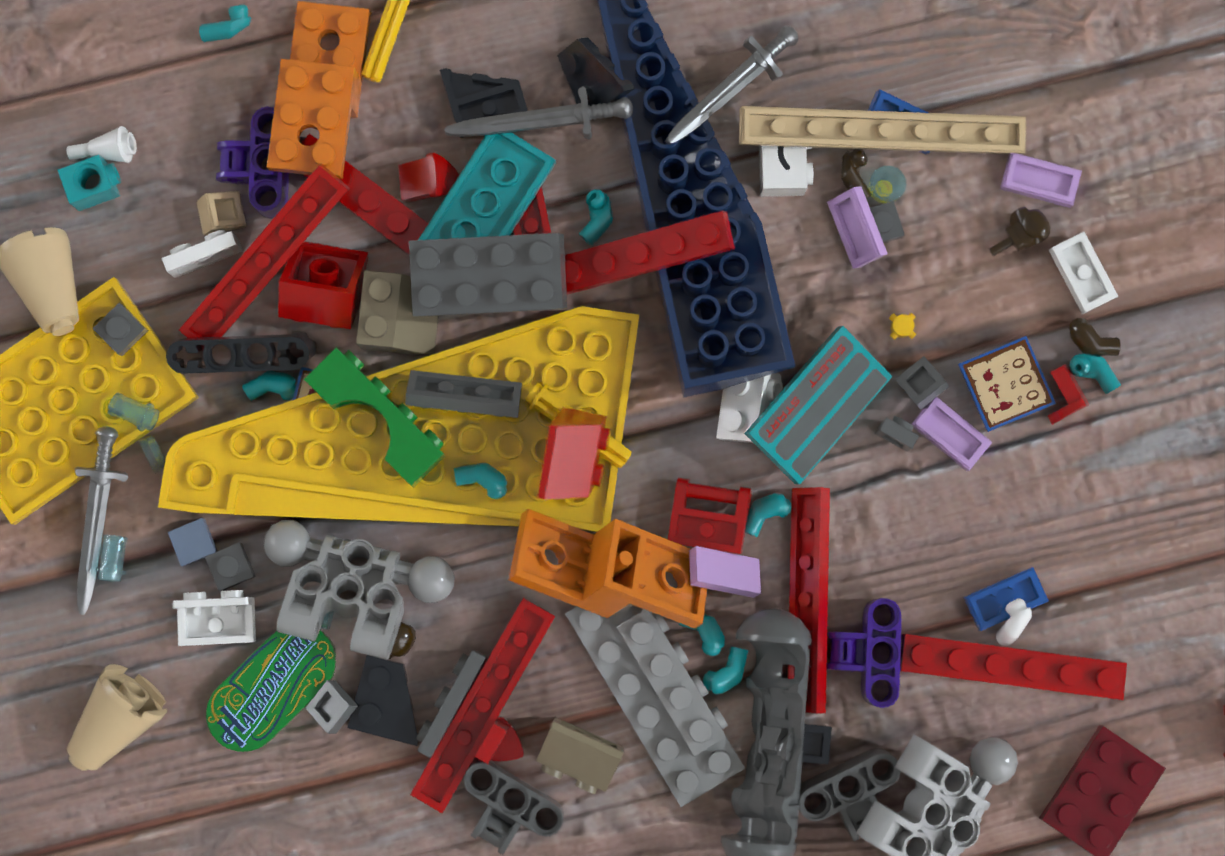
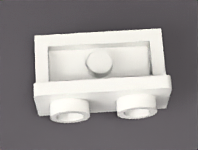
(744, 404)
(215, 620)

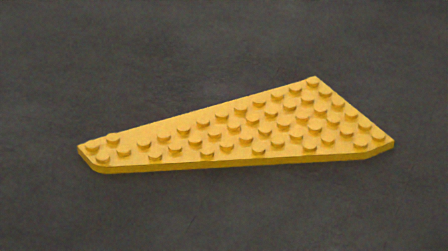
(333, 465)

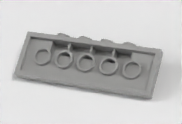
(660, 698)

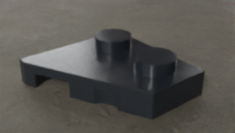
(588, 68)
(481, 96)
(384, 702)

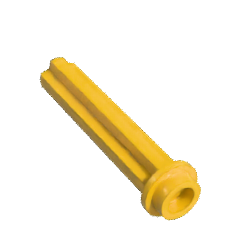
(384, 39)
(551, 405)

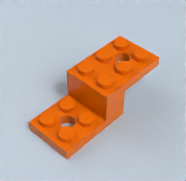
(318, 88)
(606, 568)

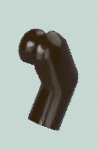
(850, 170)

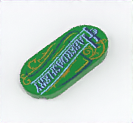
(269, 690)

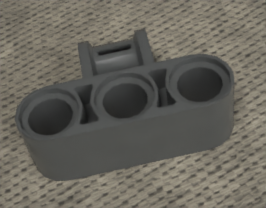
(855, 804)
(503, 817)

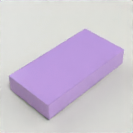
(1040, 180)
(857, 227)
(951, 433)
(724, 572)

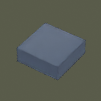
(192, 542)

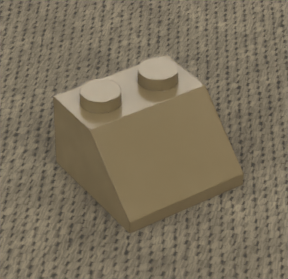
(388, 317)
(579, 755)

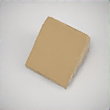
(221, 212)

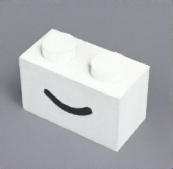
(784, 171)

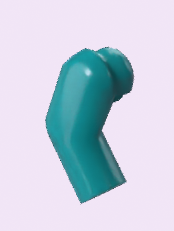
(226, 29)
(600, 216)
(1096, 368)
(271, 381)
(485, 476)
(766, 508)
(711, 635)
(729, 676)

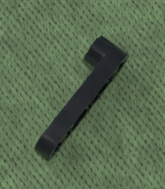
(239, 351)

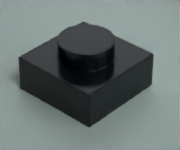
(816, 744)

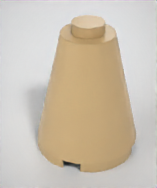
(43, 277)
(114, 717)

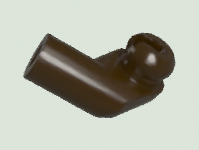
(1090, 342)

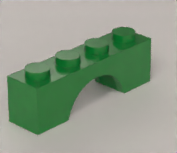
(342, 384)

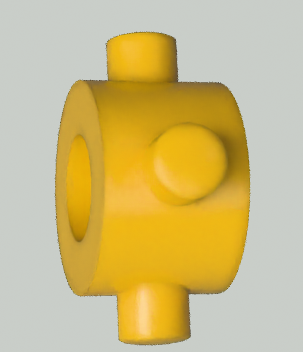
(902, 326)

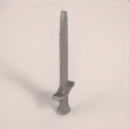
(758, 62)
(543, 118)
(95, 513)

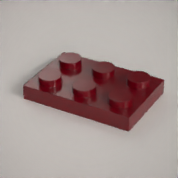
(1102, 793)

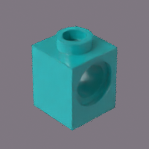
(75, 177)

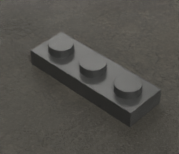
(463, 394)
(450, 702)

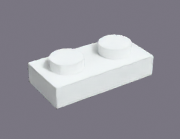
(188, 258)
(1083, 273)

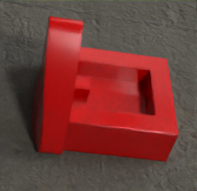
(426, 178)
(1070, 391)
(501, 743)

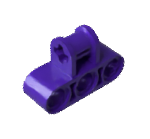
(242, 165)
(859, 652)

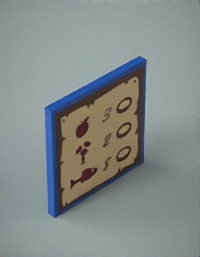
(1006, 384)

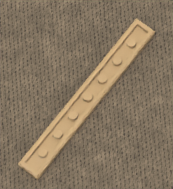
(881, 130)

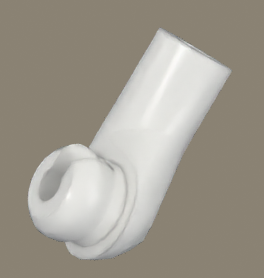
(1014, 626)

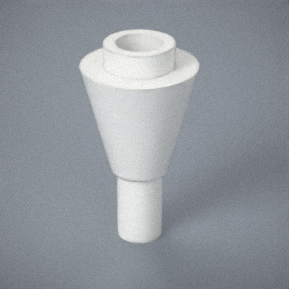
(112, 146)

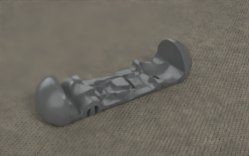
(771, 789)

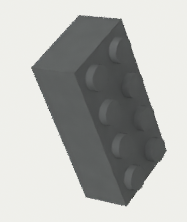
(488, 274)

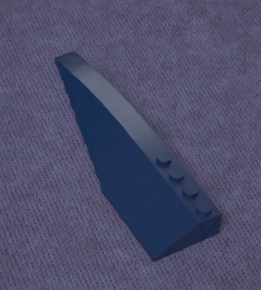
(717, 308)

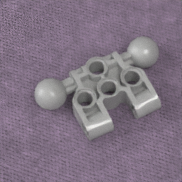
(375, 628)
(951, 801)

